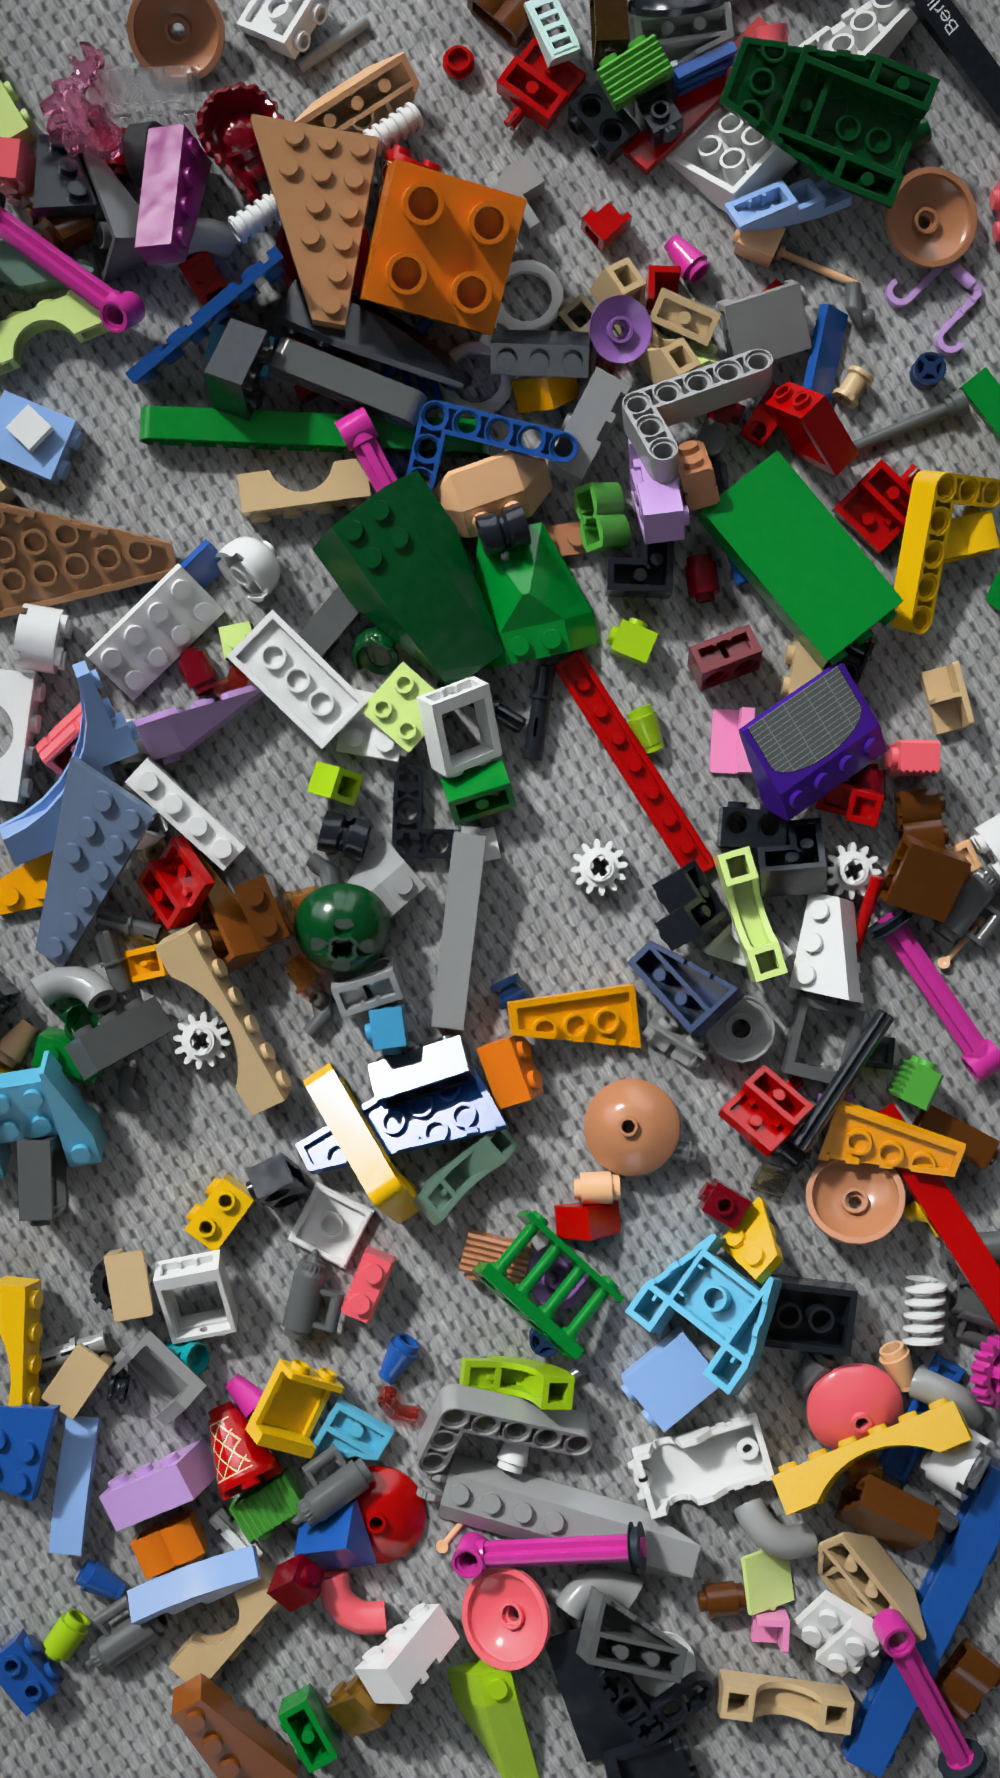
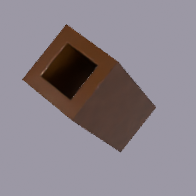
(980, 1147)

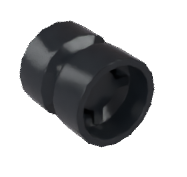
(502, 530)
(344, 836)

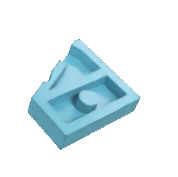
(353, 1432)

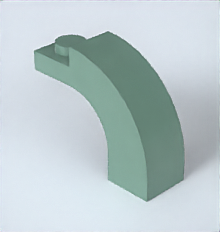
(462, 1172)

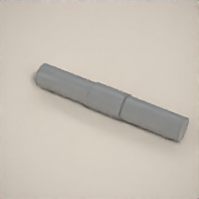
(333, 44)

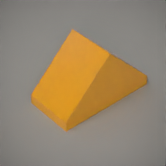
(543, 392)
(143, 964)

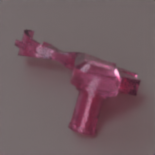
(76, 119)

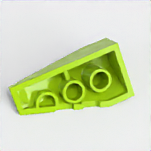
(496, 1715)

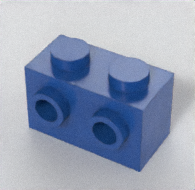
(27, 1672)

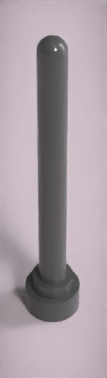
(954, 406)

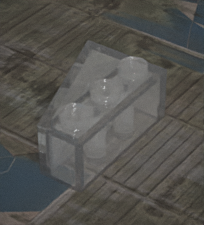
(151, 90)

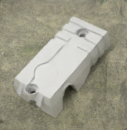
(700, 1464)

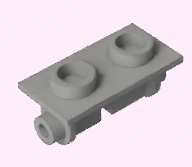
(665, 1031)

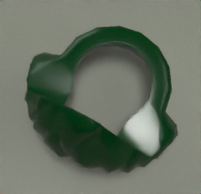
(361, 657)
(78, 1017)

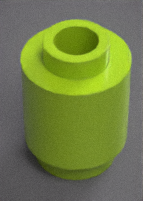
(66, 1635)

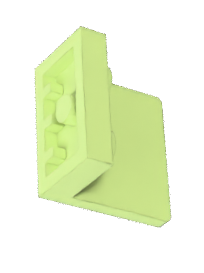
(396, 707)

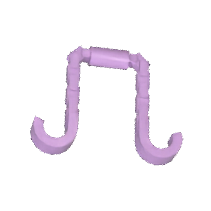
(963, 278)

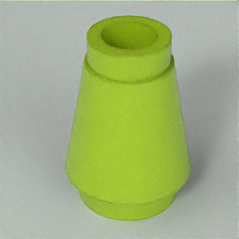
(646, 727)

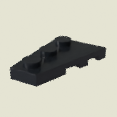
(60, 182)

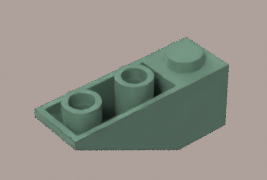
(27, 278)

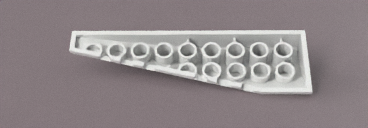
(733, 159)

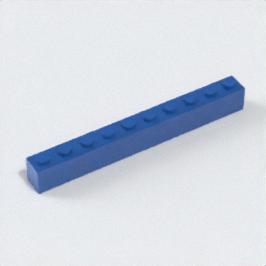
(943, 1604)

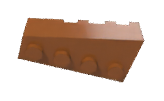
(228, 1735)

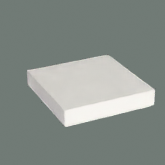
(331, 1224)

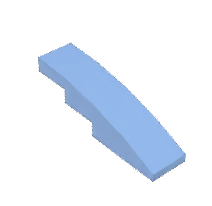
(786, 205)
(74, 1486)
(193, 1584)

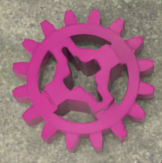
(987, 1373)

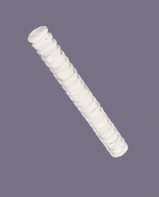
(389, 133)

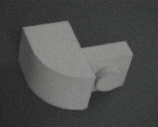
(524, 180)

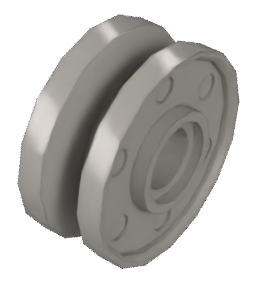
(756, 1040)

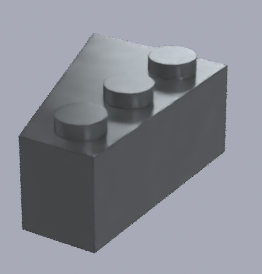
(626, 1642)

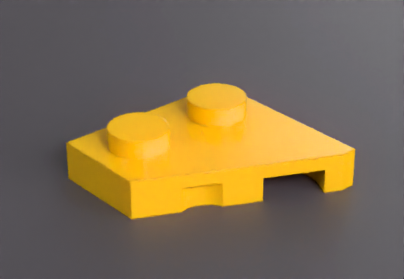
(754, 1242)

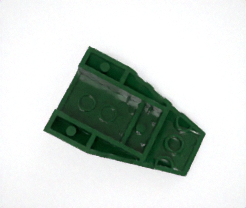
(832, 111)
(413, 579)

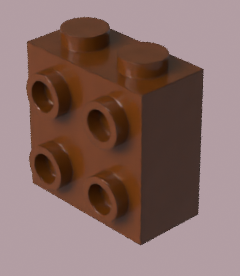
(925, 878)

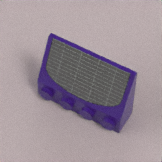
(811, 742)

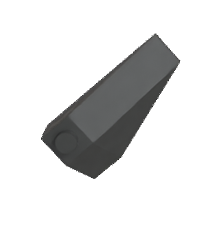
(113, 222)

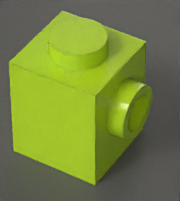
(632, 641)
(335, 783)

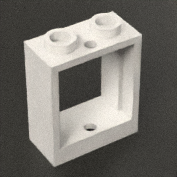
(446, 699)
(191, 1271)

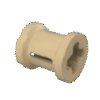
(852, 386)

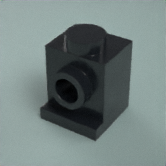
(658, 116)

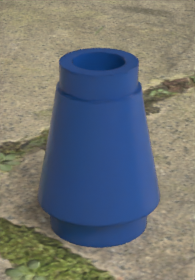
(398, 1357)
(99, 1580)

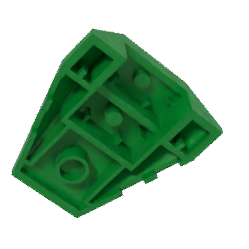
(534, 601)

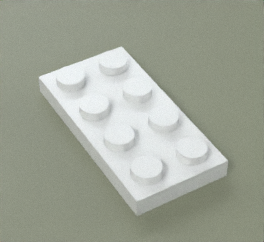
(155, 632)
(296, 679)

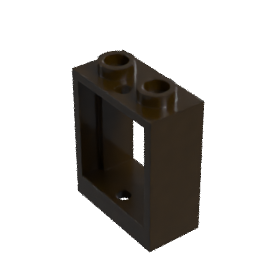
(608, 28)

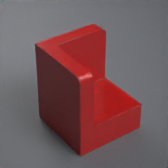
(605, 225)
(660, 277)

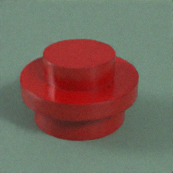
(458, 62)

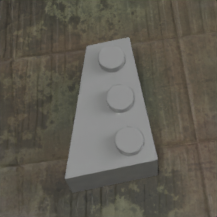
(591, 424)

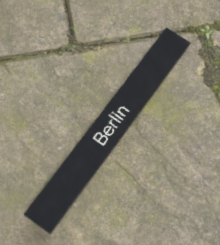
(963, 50)

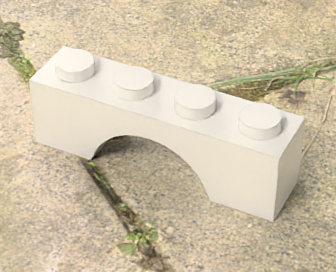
(20, 699)
(185, 813)

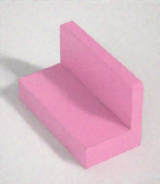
(726, 747)

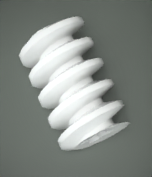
(925, 1312)

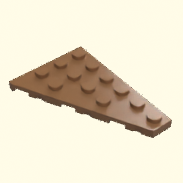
(322, 199)
(67, 559)

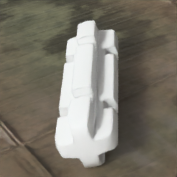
(231, 1531)

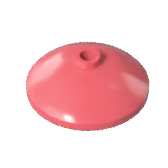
(849, 1395)
(491, 1622)

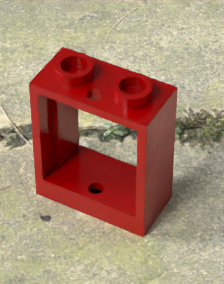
(812, 428)

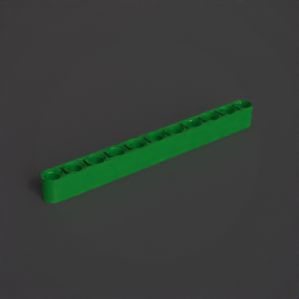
(286, 429)

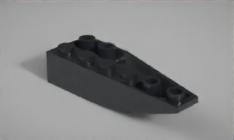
(374, 335)

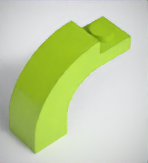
(525, 1378)

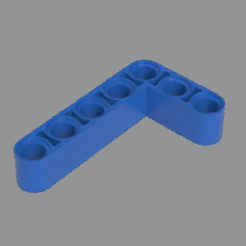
(481, 434)

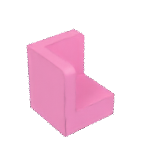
(771, 1628)

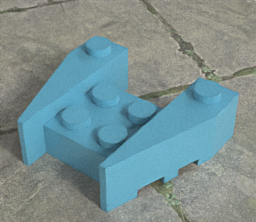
(47, 1104)
(717, 1303)

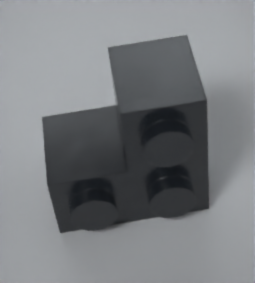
(236, 369)
(642, 576)
(796, 866)
(690, 905)

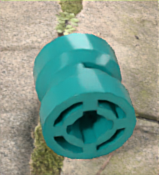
(192, 1354)

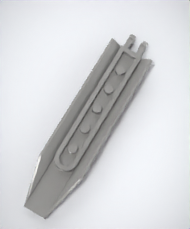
(536, 1507)

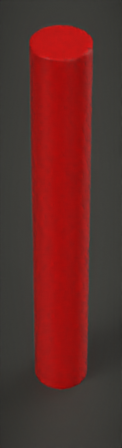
(867, 909)

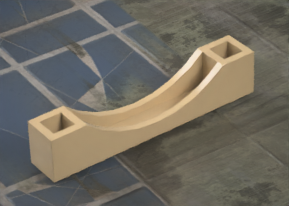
(192, 961)

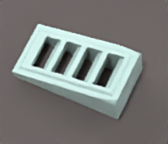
(551, 55)

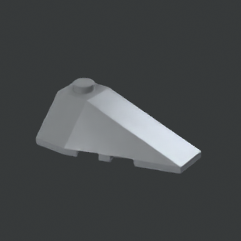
(388, 877)

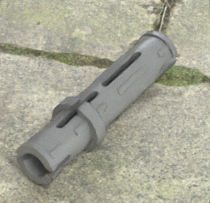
(97, 1343)

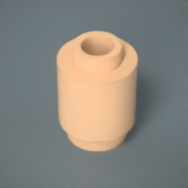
(597, 1188)

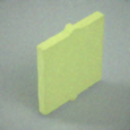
(766, 1582)

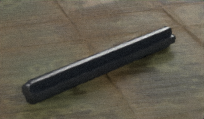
(842, 1080)

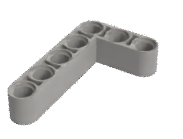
(656, 407)
(499, 1417)

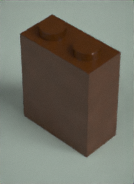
(265, 910)
(888, 1513)

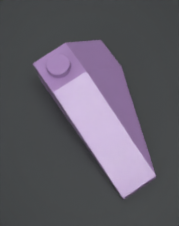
(178, 731)

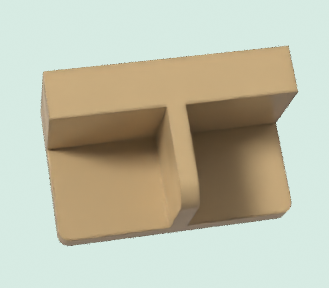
(685, 316)
(947, 698)
(129, 1284)
(77, 1380)

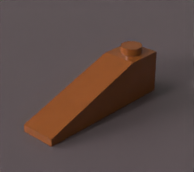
(226, 924)

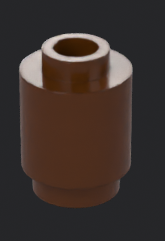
(722, 1599)

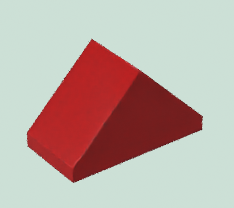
(587, 1221)

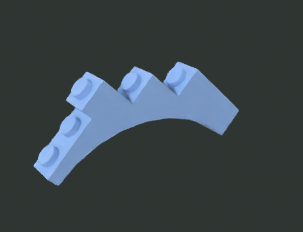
(101, 741)

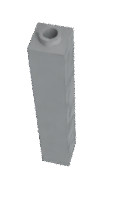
(459, 928)

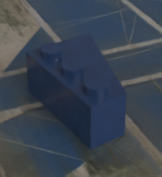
(685, 988)

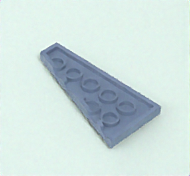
(92, 845)

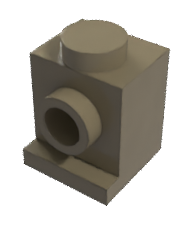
(575, 309)

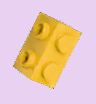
(220, 1212)

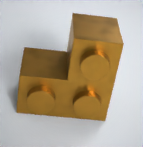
(355, 1709)

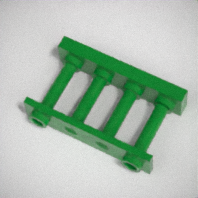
(518, 1295)

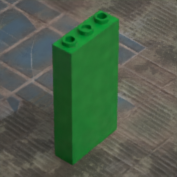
(801, 560)

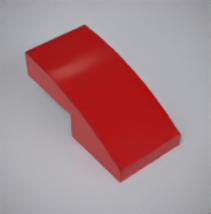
(203, 277)
(854, 803)

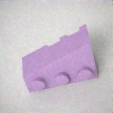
(657, 504)
(159, 1485)

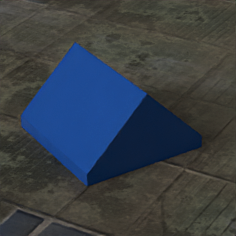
(337, 1541)

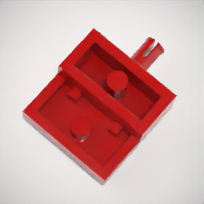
(536, 89)
(877, 505)
(175, 884)
(767, 1110)

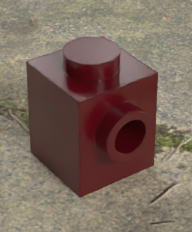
(723, 1203)
(296, 1582)

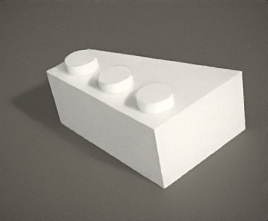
(827, 949)
(406, 1654)

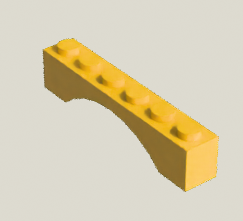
(21, 1334)
(809, 1483)

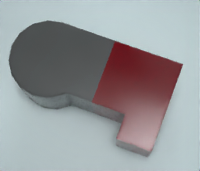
(715, 426)

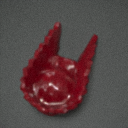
(228, 134)

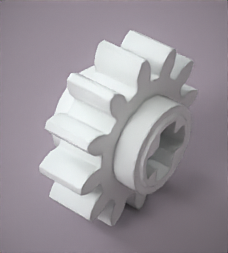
(839, 867)
(611, 869)
(214, 1038)

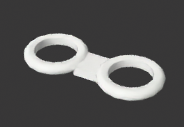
(505, 321)

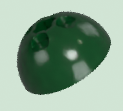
(342, 927)

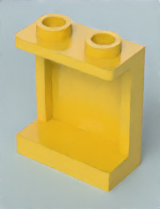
(292, 1407)

